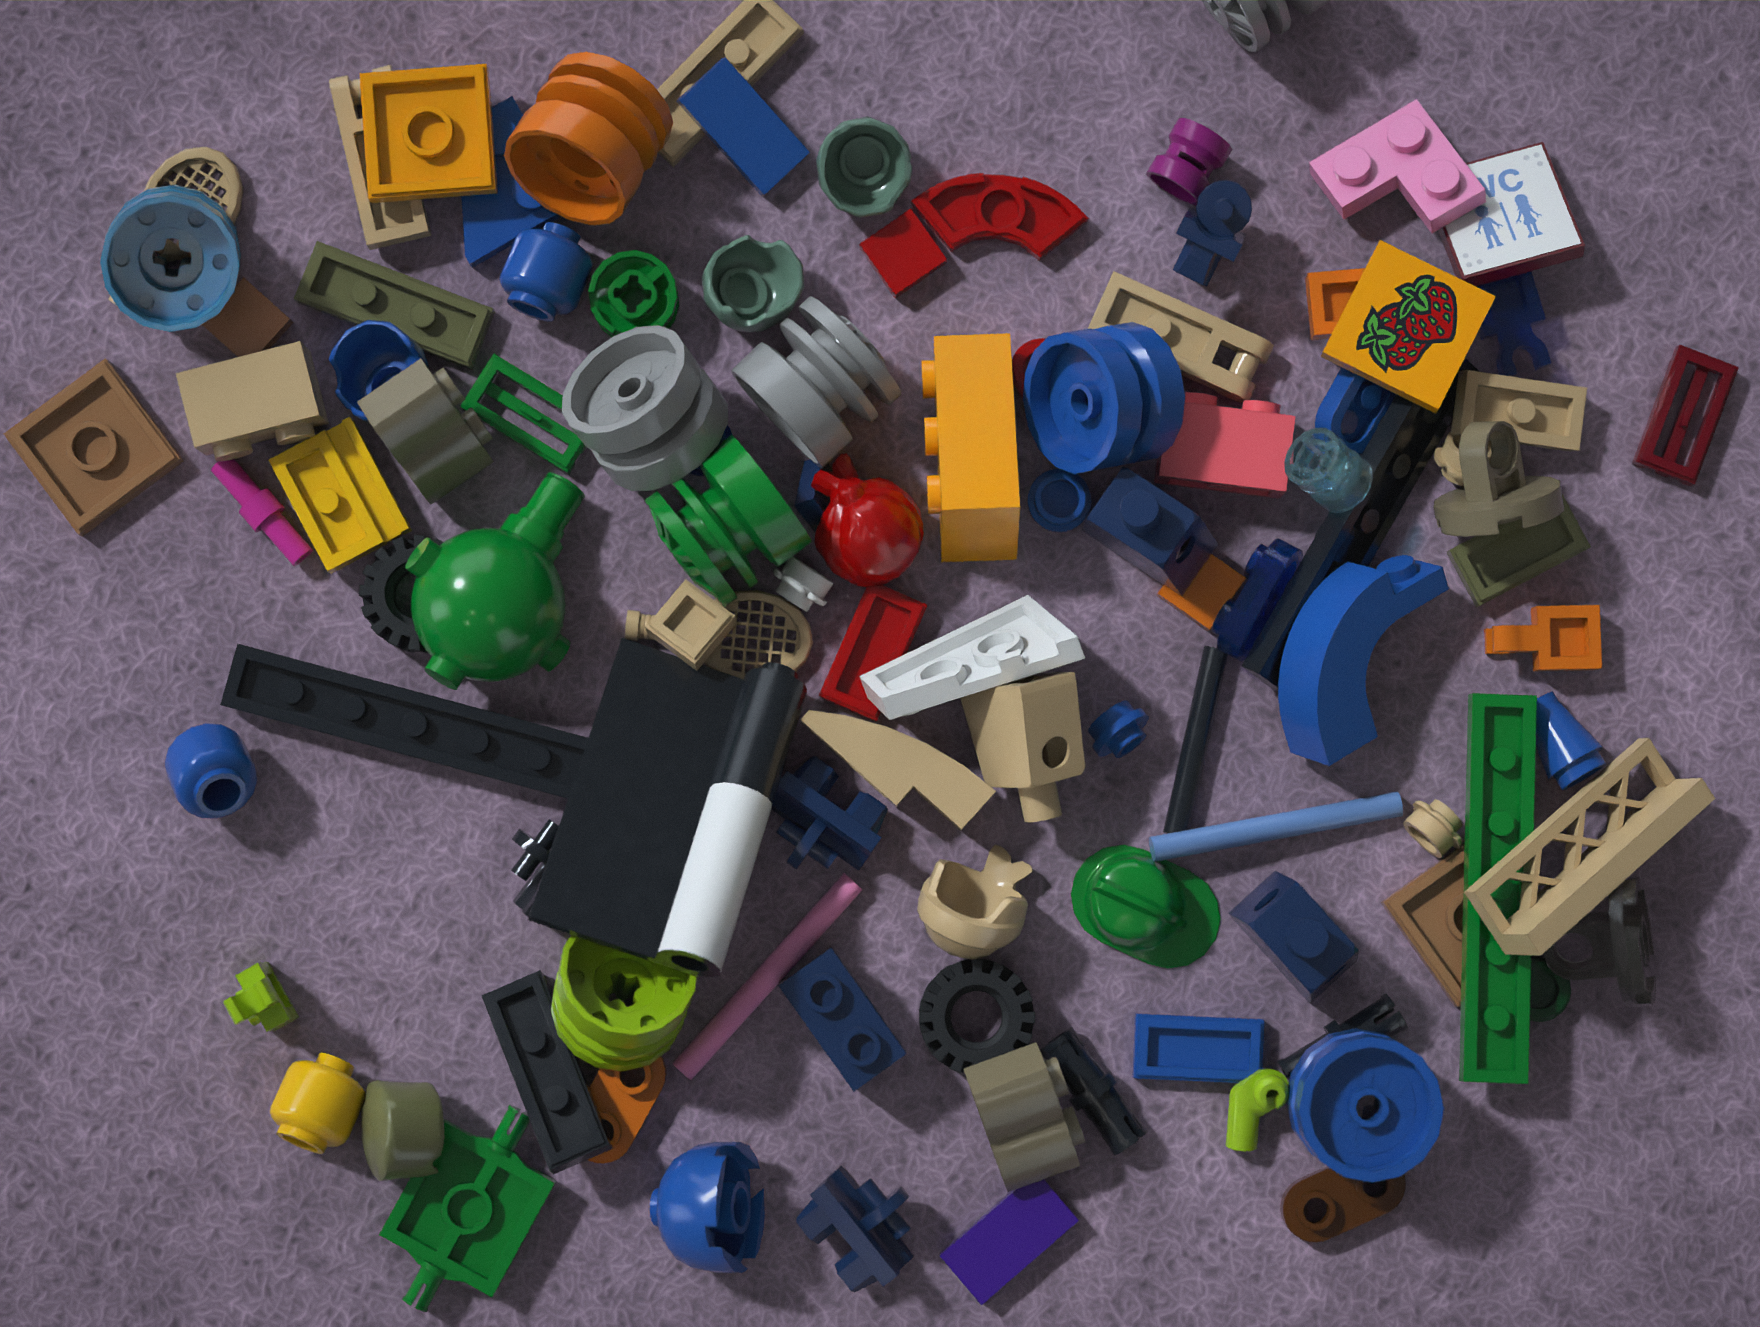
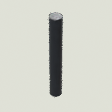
(1195, 740)

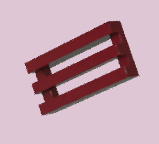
(1666, 463)

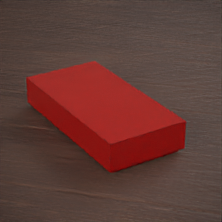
(877, 634)

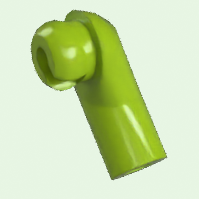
(1250, 1101)

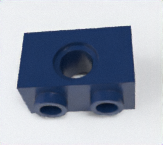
(842, 1019)

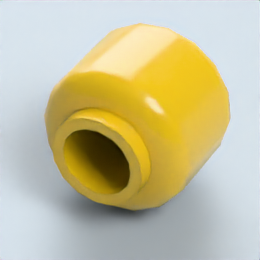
(317, 1103)

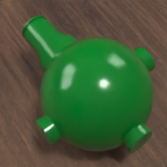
(491, 596)

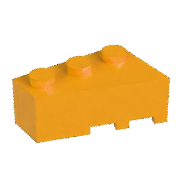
(973, 447)

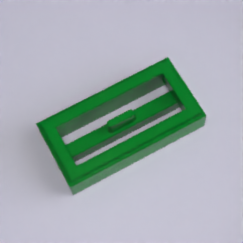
(484, 385)

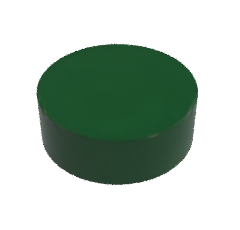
(1547, 992)

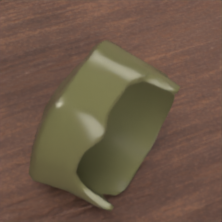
(402, 1129)

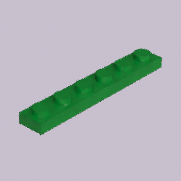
(1496, 821)

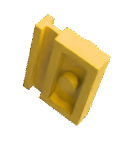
(340, 495)

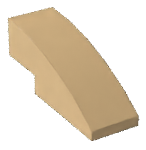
(902, 763)

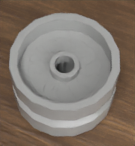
(645, 408)

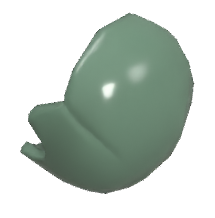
(864, 166)
(752, 283)

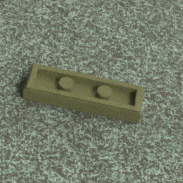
(364, 291)

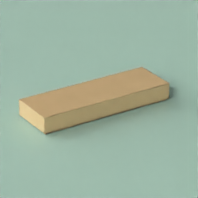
(750, 40)

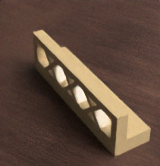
(1605, 863)

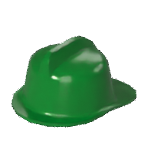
(1145, 906)

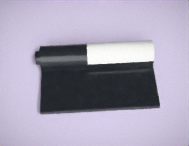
(669, 808)

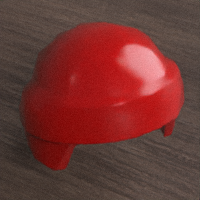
(868, 527)

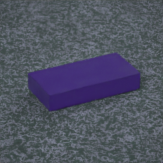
(1008, 1238)

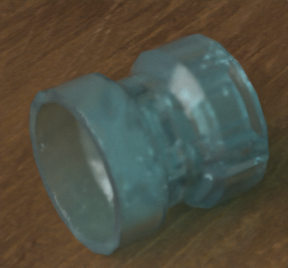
(1328, 470)

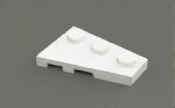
(973, 658)

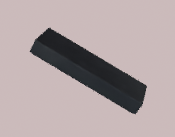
(546, 1073)

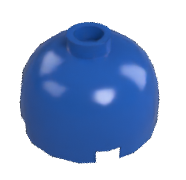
(708, 1207)

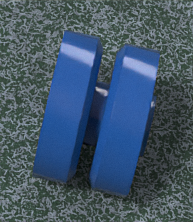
(1103, 397)
(1392, 1132)

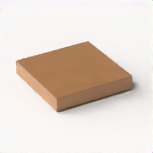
(93, 447)
(1432, 919)

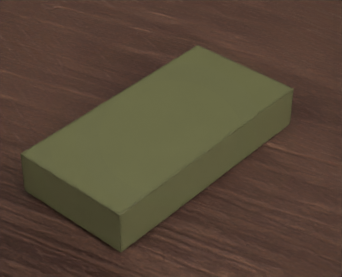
(1515, 555)

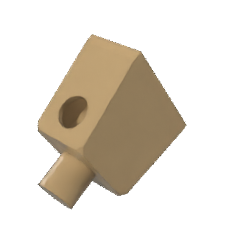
(1028, 738)

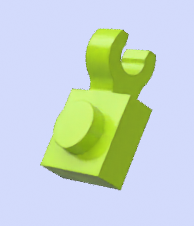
(260, 999)

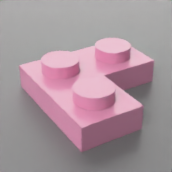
(1401, 154)

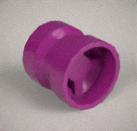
(1189, 160)

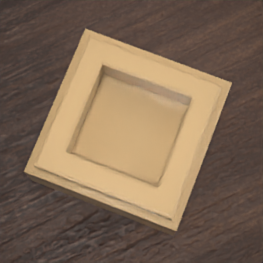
(691, 625)

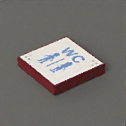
(1519, 225)

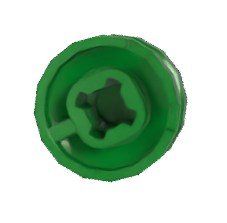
(633, 292)

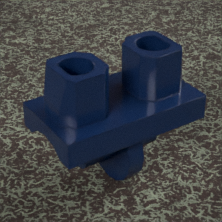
(1213, 230)
(820, 826)
(865, 1221)

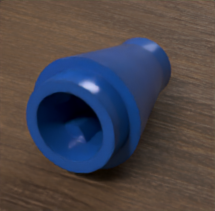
(1564, 744)

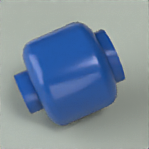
(546, 272)
(210, 771)

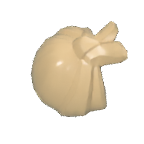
(974, 910)

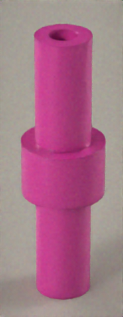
(262, 510)

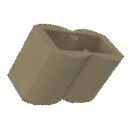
(426, 431)
(1024, 1117)

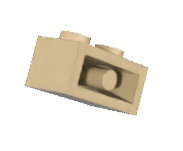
(252, 401)

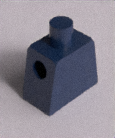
(1150, 529)
(1295, 934)

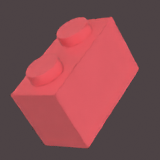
(1229, 448)

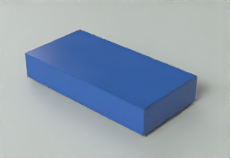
(743, 126)
(1196, 1048)

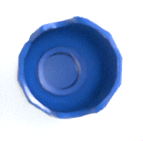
(368, 358)

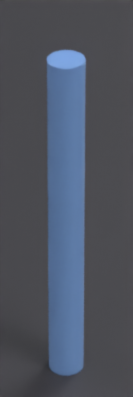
(1275, 826)

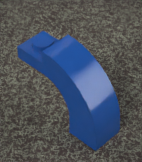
(1330, 648)

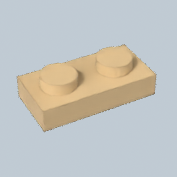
(1538, 410)

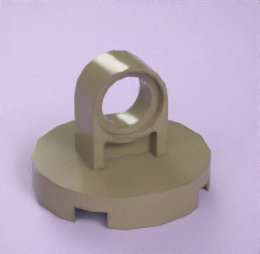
(1495, 490)

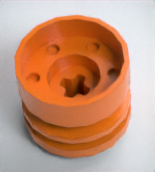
(589, 138)

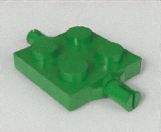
(471, 1212)

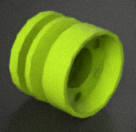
(606, 1030)

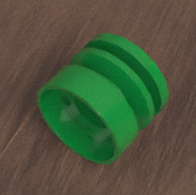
(728, 522)

